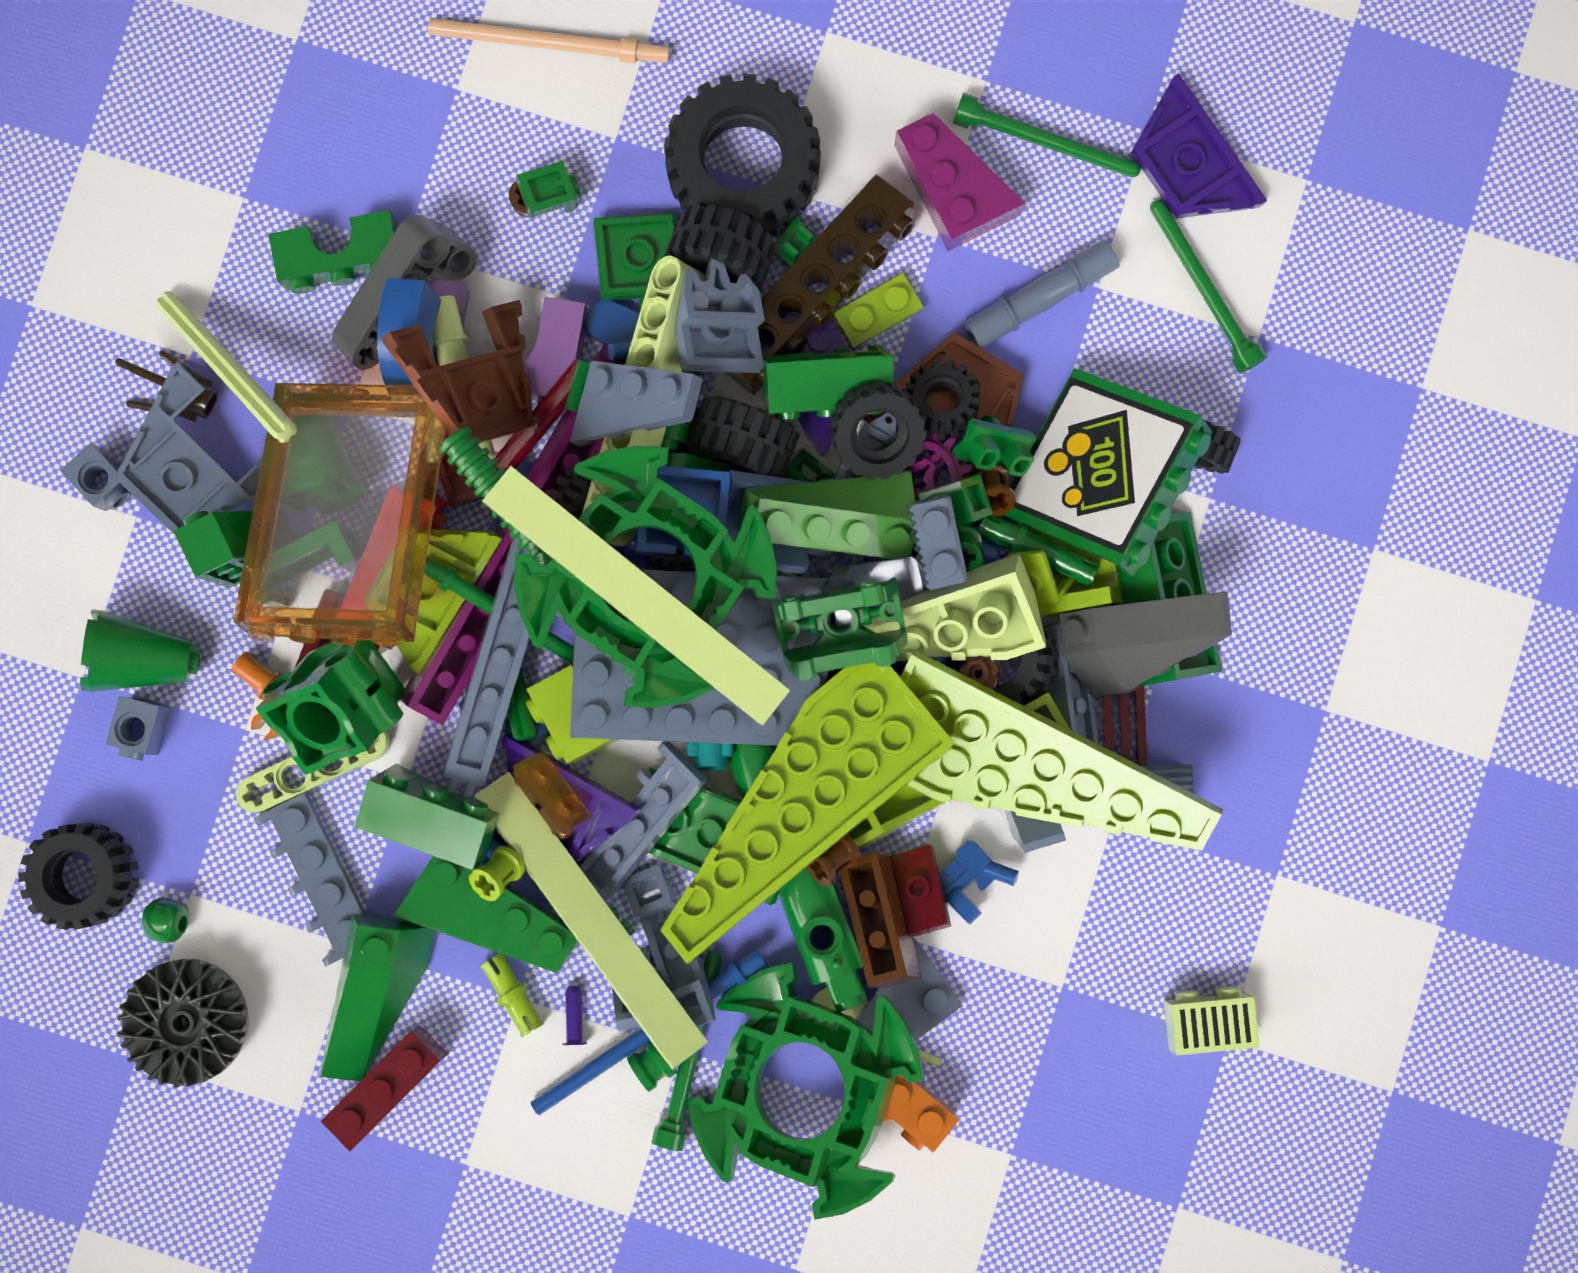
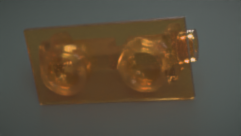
(546, 786)

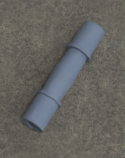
(1041, 294)

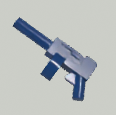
(967, 867)

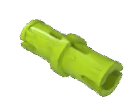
(512, 994)

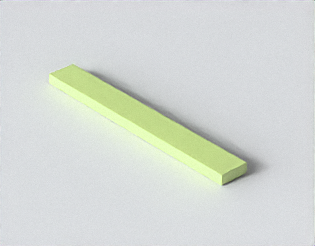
(635, 595)
(592, 923)

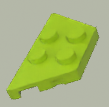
(469, 554)

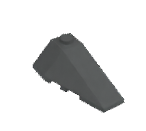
(1129, 643)

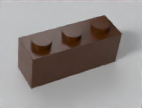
(879, 922)

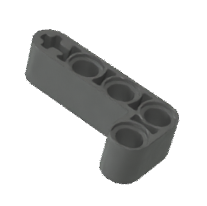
(413, 253)

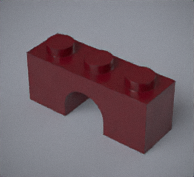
(384, 1087)

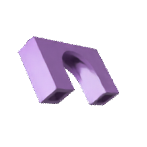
(558, 339)

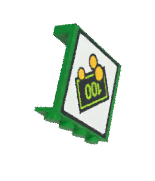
(1108, 469)

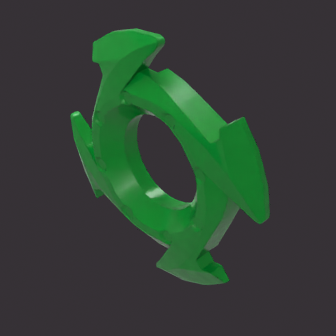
(634, 502)
(868, 1069)

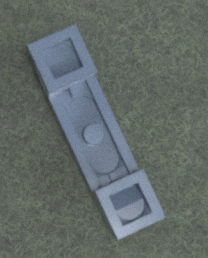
(652, 903)

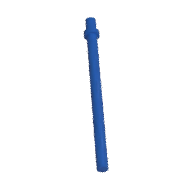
(734, 974)

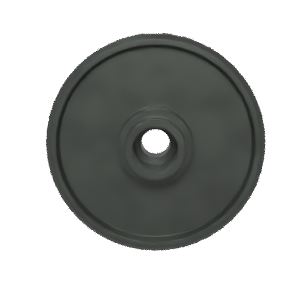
(155, 1030)

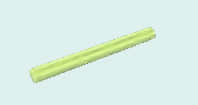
(226, 367)

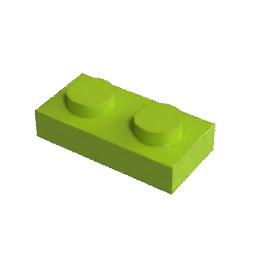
(878, 311)

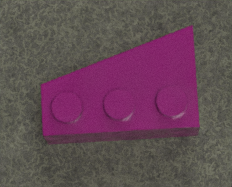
(954, 182)

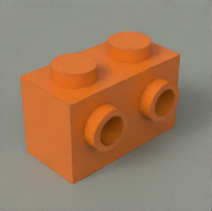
(920, 1114)

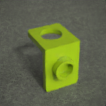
(1042, 578)

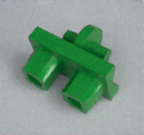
(993, 443)

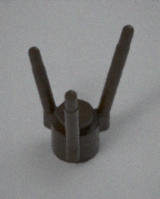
(199, 407)

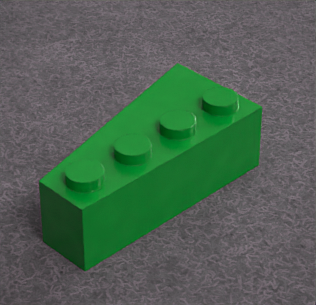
(510, 925)

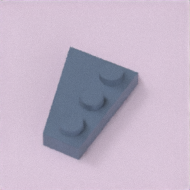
(632, 399)
(919, 1001)

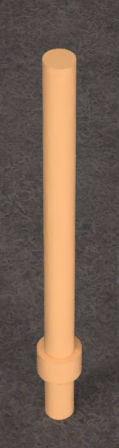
(628, 49)

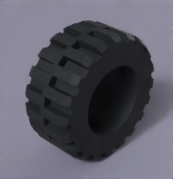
(744, 105)

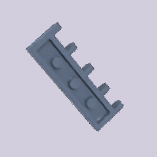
(661, 803)
(317, 868)

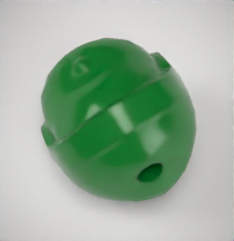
(165, 920)

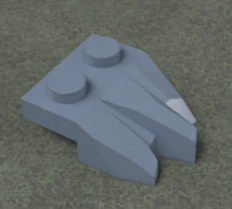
(718, 322)

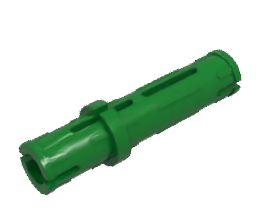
(1022, 540)

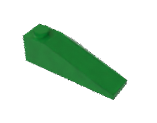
(375, 982)

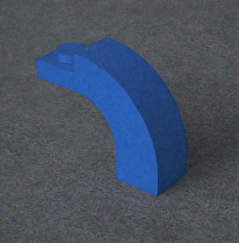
(402, 306)

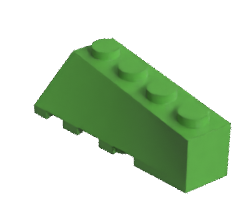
(838, 514)

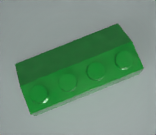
(1169, 573)

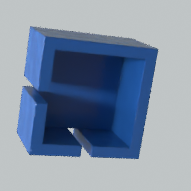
(703, 487)

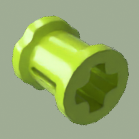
(497, 873)

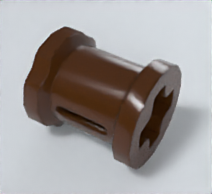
(998, 492)
(834, 860)

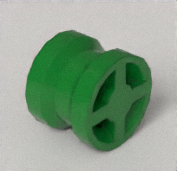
(650, 1067)

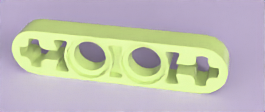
(312, 780)

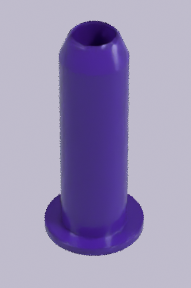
(574, 1019)

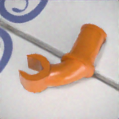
(258, 677)

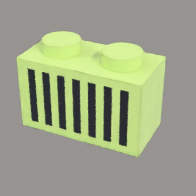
(1211, 1022)

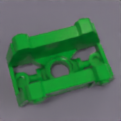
(845, 646)

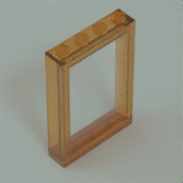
(342, 516)

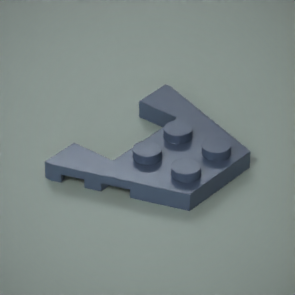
(172, 470)

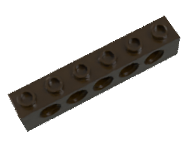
(874, 205)

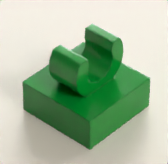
(793, 242)

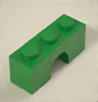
(302, 264)

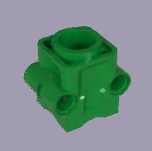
(333, 703)

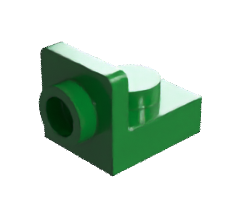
(548, 189)

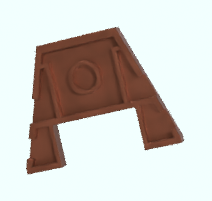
(997, 382)
(477, 392)

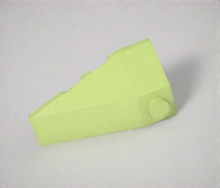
(984, 617)

